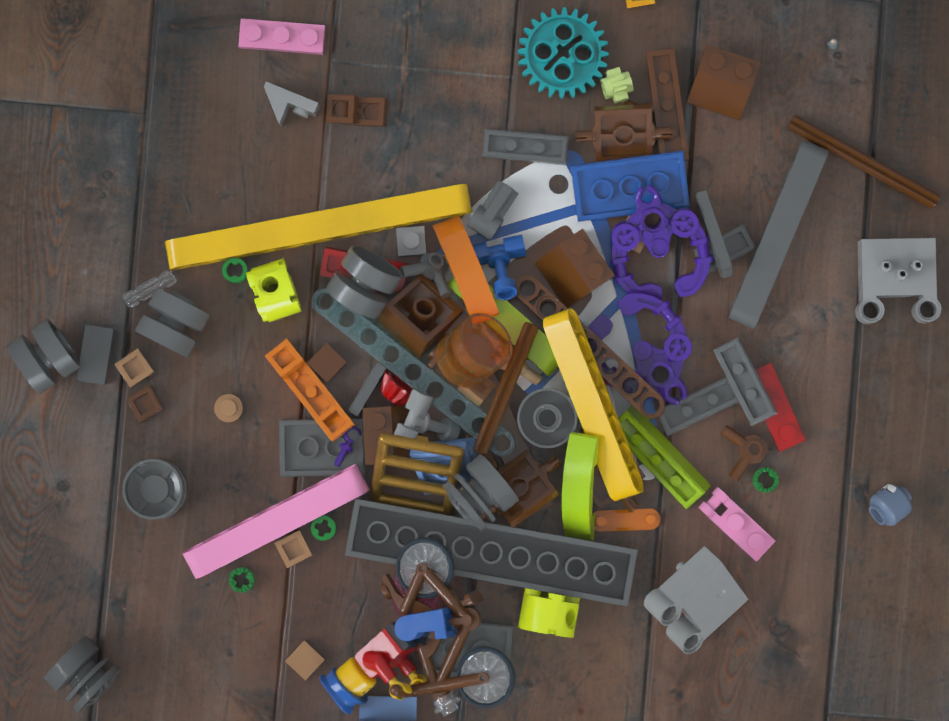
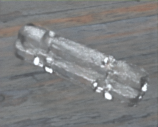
(148, 288)

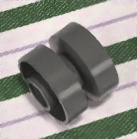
(362, 284)
(176, 314)
(36, 360)
(547, 418)
(155, 489)

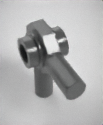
(433, 267)

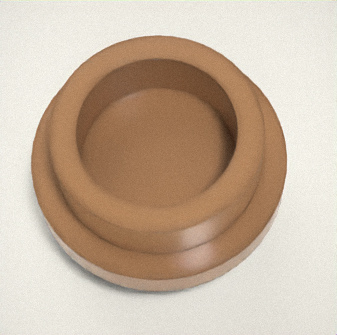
(228, 408)

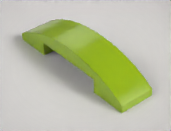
(578, 486)

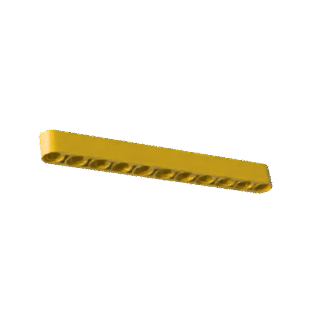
(318, 226)

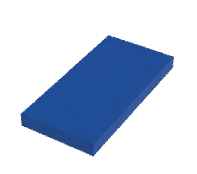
(610, 186)

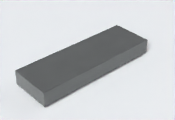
(525, 147)
(712, 230)
(745, 381)
(698, 406)

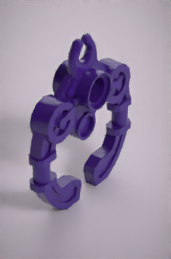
(657, 238)
(647, 357)

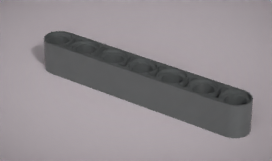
(778, 234)

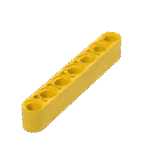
(593, 403)

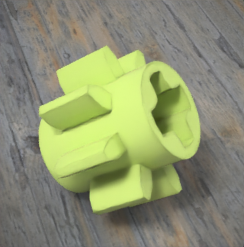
(616, 85)

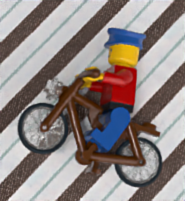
(483, 674)

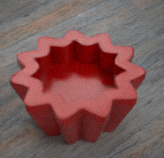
(395, 389)

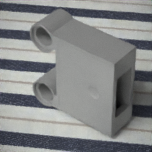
(897, 270)
(703, 593)

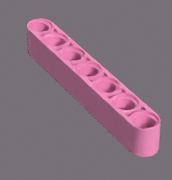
(276, 521)

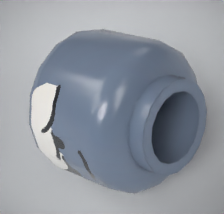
(890, 505)

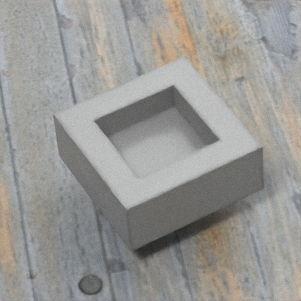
(411, 241)

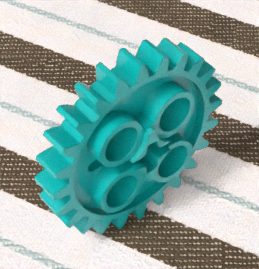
(545, 36)

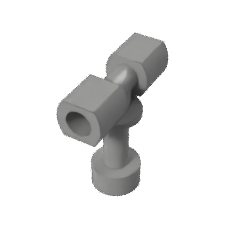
(419, 420)

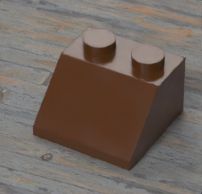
(723, 82)
(574, 268)
(419, 316)
(378, 421)

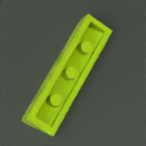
(662, 458)

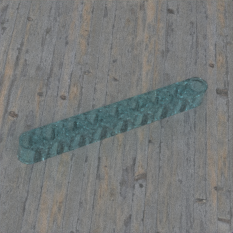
(401, 365)

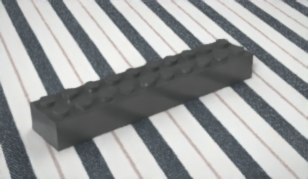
(498, 552)

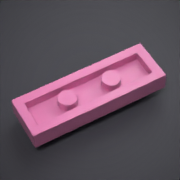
(281, 36)

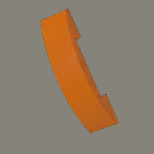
(465, 267)
(309, 390)

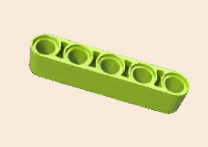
(513, 321)

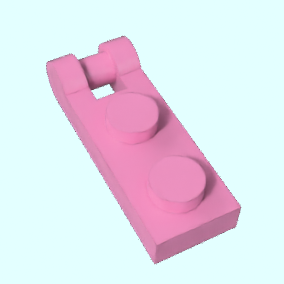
(737, 525)

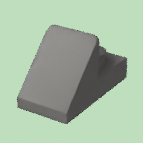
(283, 99)

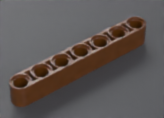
(602, 353)

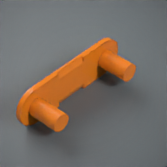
(624, 521)

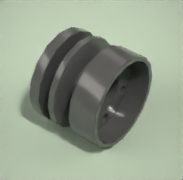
(480, 492)
(82, 674)

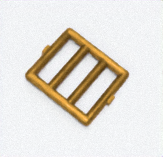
(420, 444)

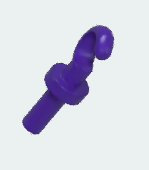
(345, 447)

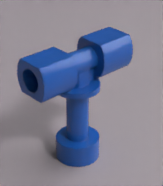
(498, 258)

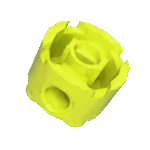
(267, 279)
(548, 613)

